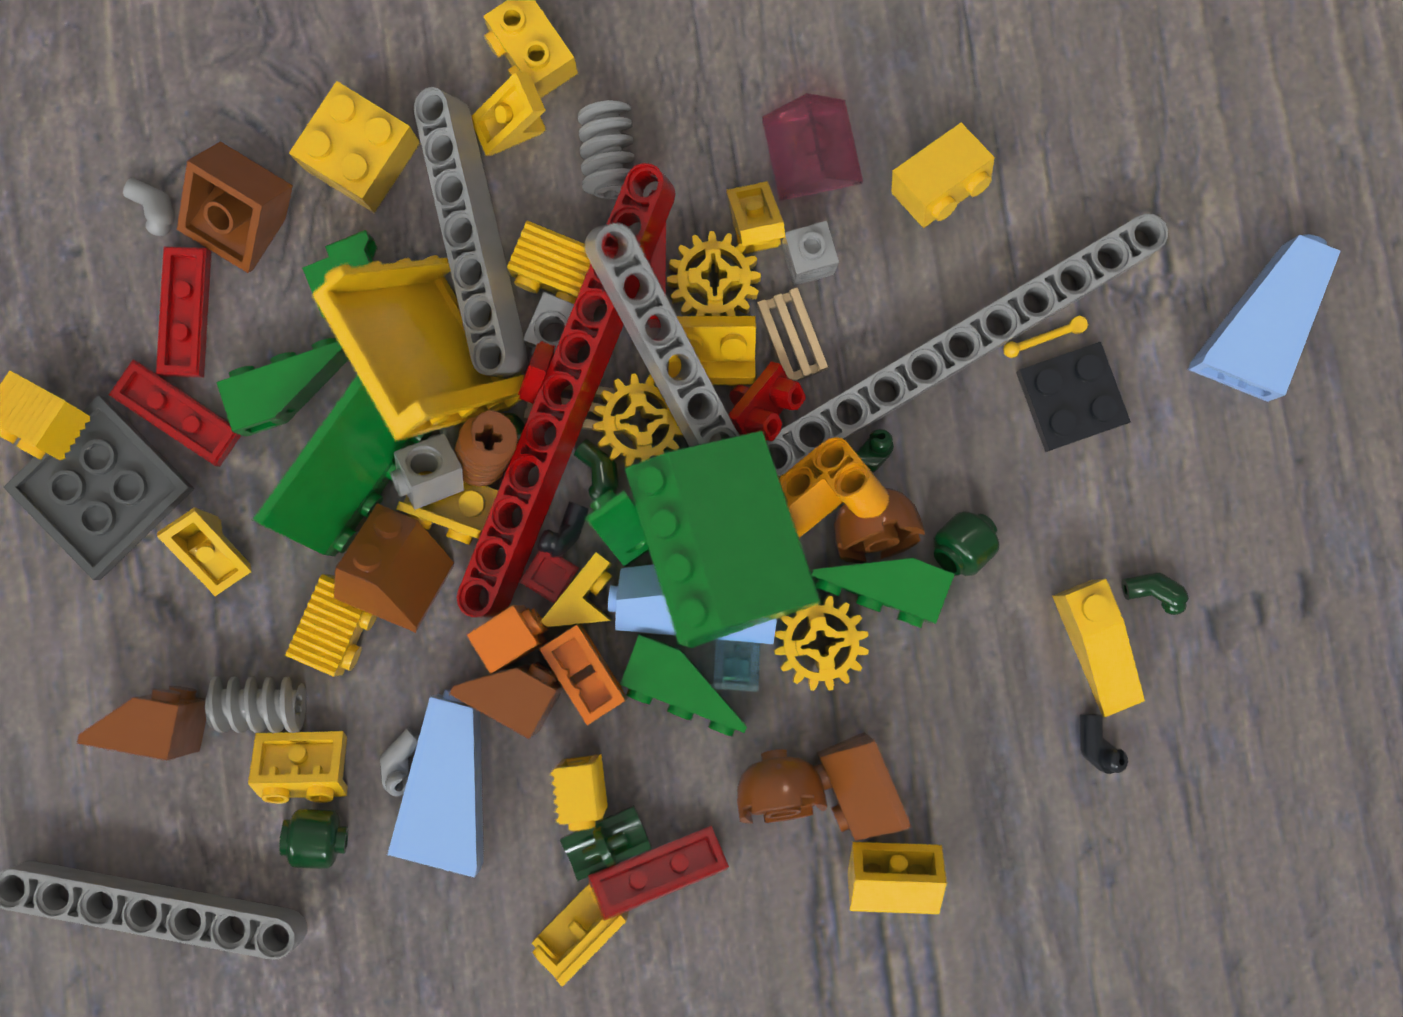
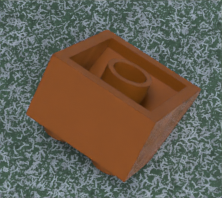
(232, 205)
(392, 569)
(514, 697)
(152, 725)
(862, 788)

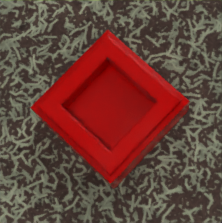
(536, 372)
(549, 576)

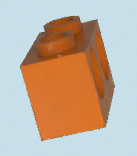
(508, 637)
(583, 673)

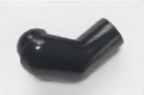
(569, 532)
(1097, 749)

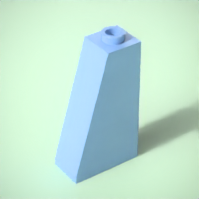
(1270, 323)
(643, 609)
(443, 793)

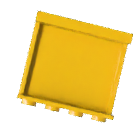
(410, 344)

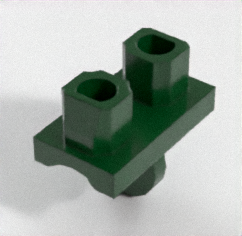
(607, 843)

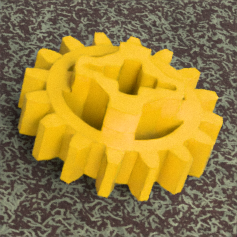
(697, 278)
(642, 441)
(825, 662)

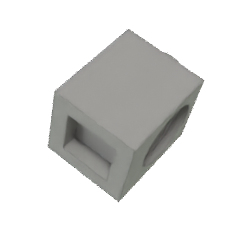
(810, 253)
(548, 311)
(432, 456)

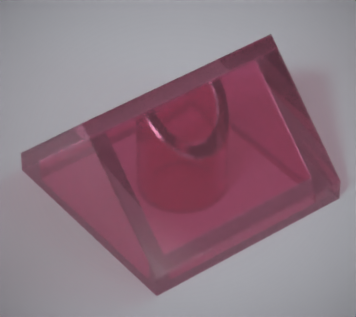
(811, 146)

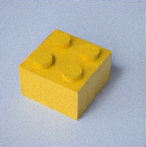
(355, 146)

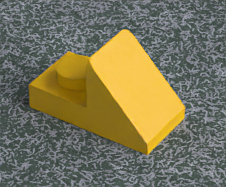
(510, 115)
(755, 217)
(204, 550)
(572, 605)

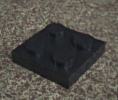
(1073, 396)

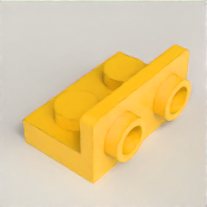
(723, 347)
(460, 513)
(298, 766)

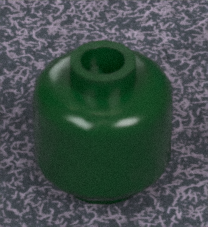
(966, 543)
(313, 838)

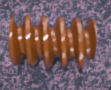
(485, 447)

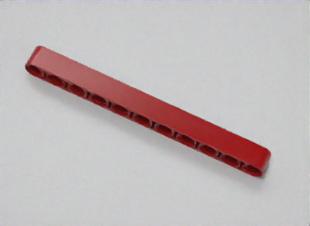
(549, 410)

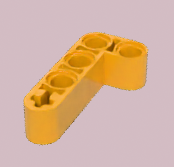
(826, 480)

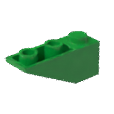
(276, 392)
(619, 526)
(901, 584)
(671, 677)

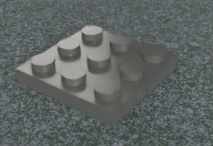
(103, 492)

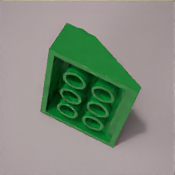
(336, 476)
(721, 537)

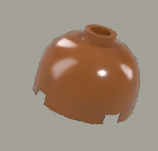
(890, 532)
(779, 789)

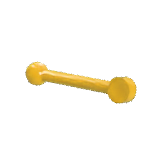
(1076, 326)

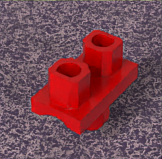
(762, 403)

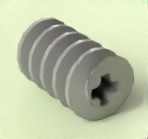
(604, 146)
(255, 707)

